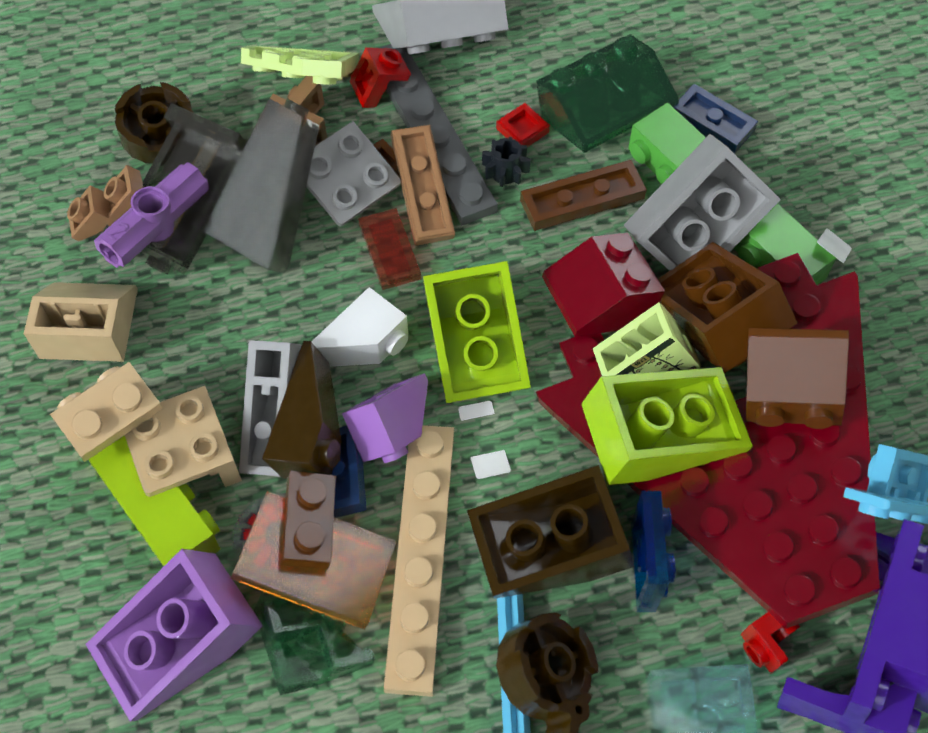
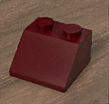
(603, 284)

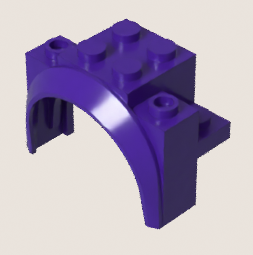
(891, 651)

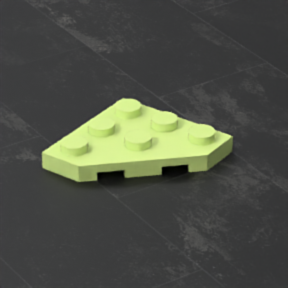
(297, 63)

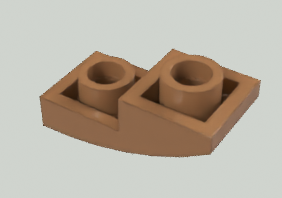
(101, 208)

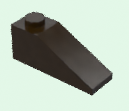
(307, 422)

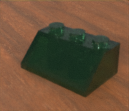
(604, 92)

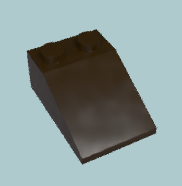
(551, 536)

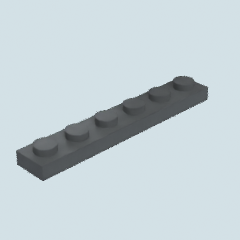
(462, 181)

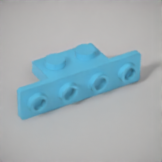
(895, 486)

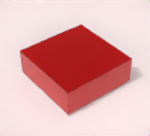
(523, 125)

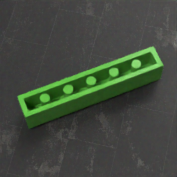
(667, 139)

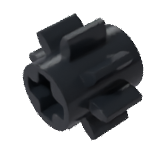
(506, 161)

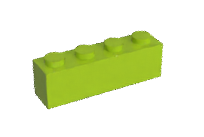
(163, 520)

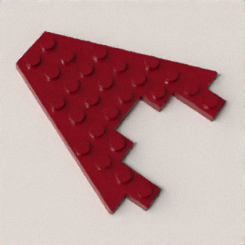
(780, 508)

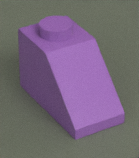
(389, 420)

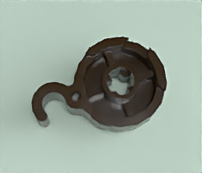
(142, 120)
(548, 671)

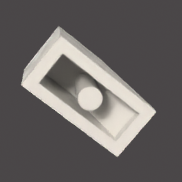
(364, 332)

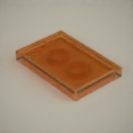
(341, 591)

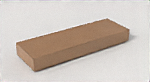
(422, 185)

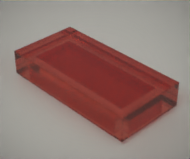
(389, 249)

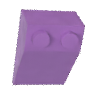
(172, 632)

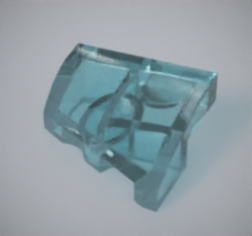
(702, 699)

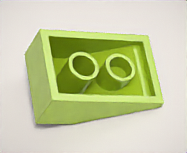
(476, 331)
(663, 423)

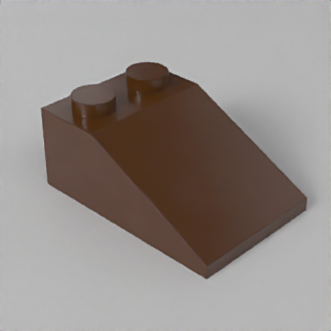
(719, 300)

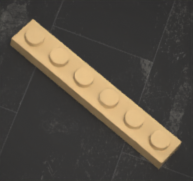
(420, 564)

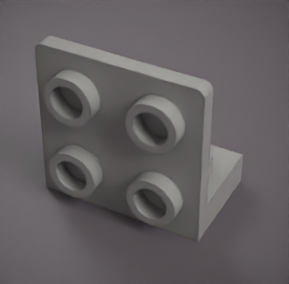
(349, 174)

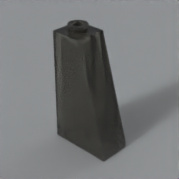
(267, 188)

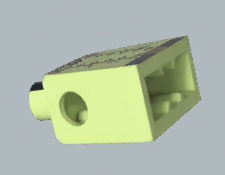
(647, 345)

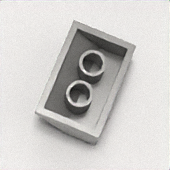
(445, 21)
(701, 203)

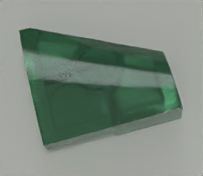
(306, 645)

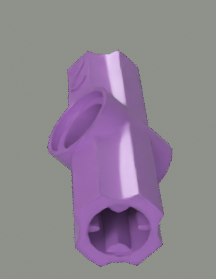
(151, 215)

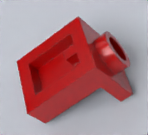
(374, 72)
(760, 643)

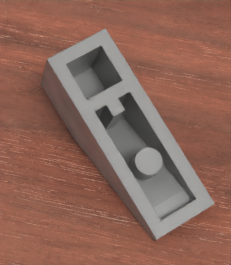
(266, 382)

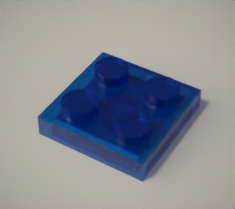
(652, 564)

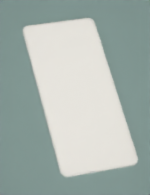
(834, 245)

